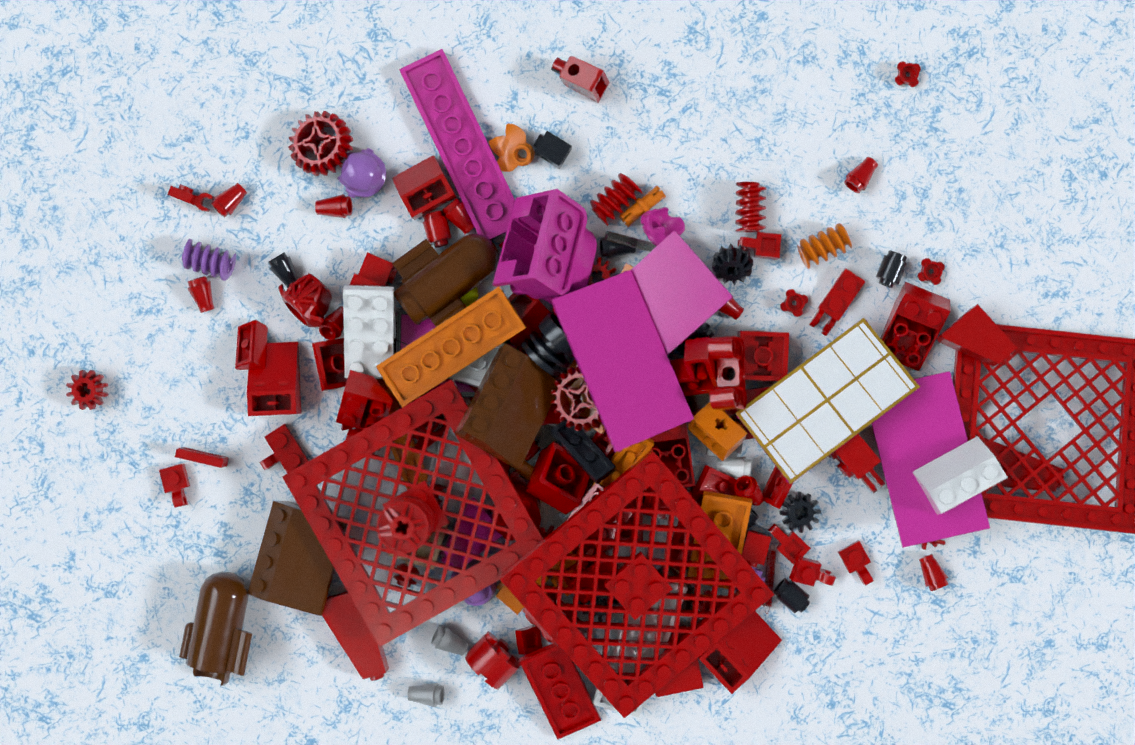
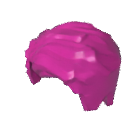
(659, 224)

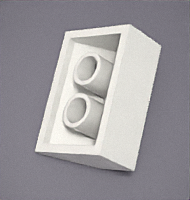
(959, 475)

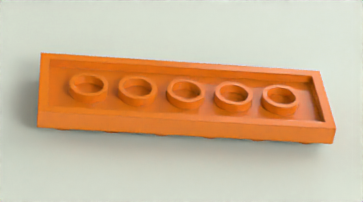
(451, 346)

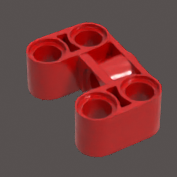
(729, 354)

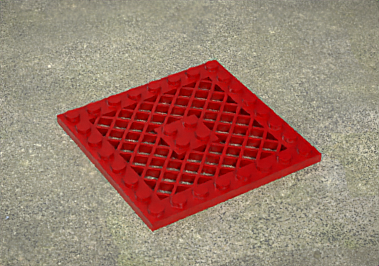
(349, 566)
(636, 584)

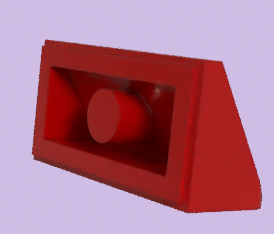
(251, 346)

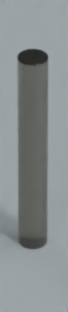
(629, 241)

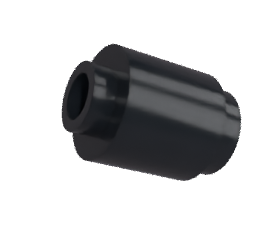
(891, 269)
(792, 595)

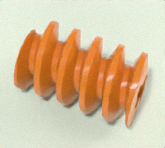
(824, 244)

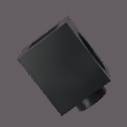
(552, 149)

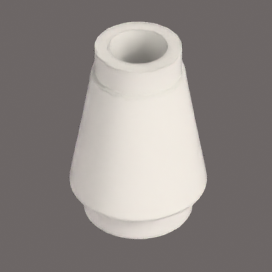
(735, 467)

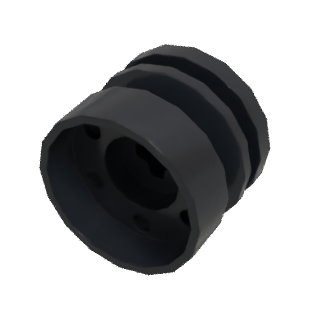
(550, 348)

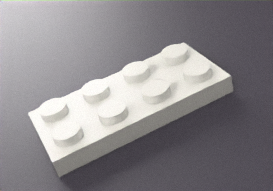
(367, 328)

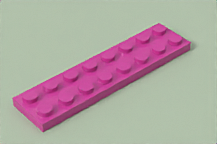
(460, 143)

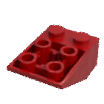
(915, 324)
(277, 386)
(674, 451)
(741, 652)

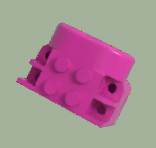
(546, 247)

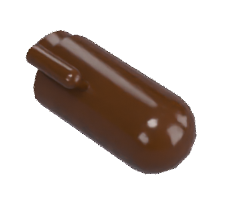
(437, 282)
(216, 640)

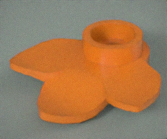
(508, 148)

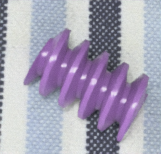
(207, 261)

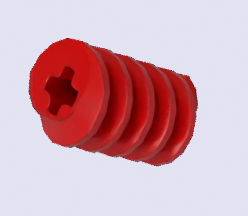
(614, 198)
(750, 207)

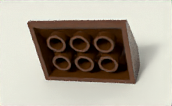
(508, 407)
(292, 562)

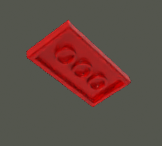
(559, 690)

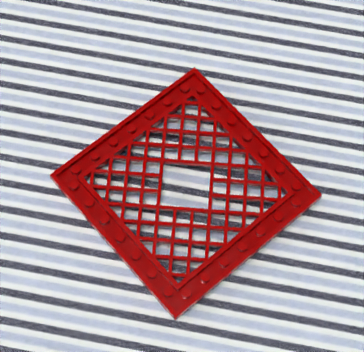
(1067, 346)

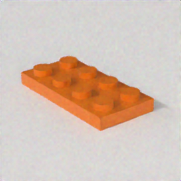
(731, 517)

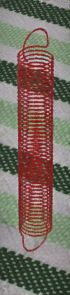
(770, 574)

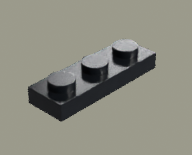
(584, 451)

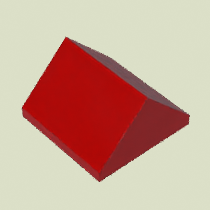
(330, 363)

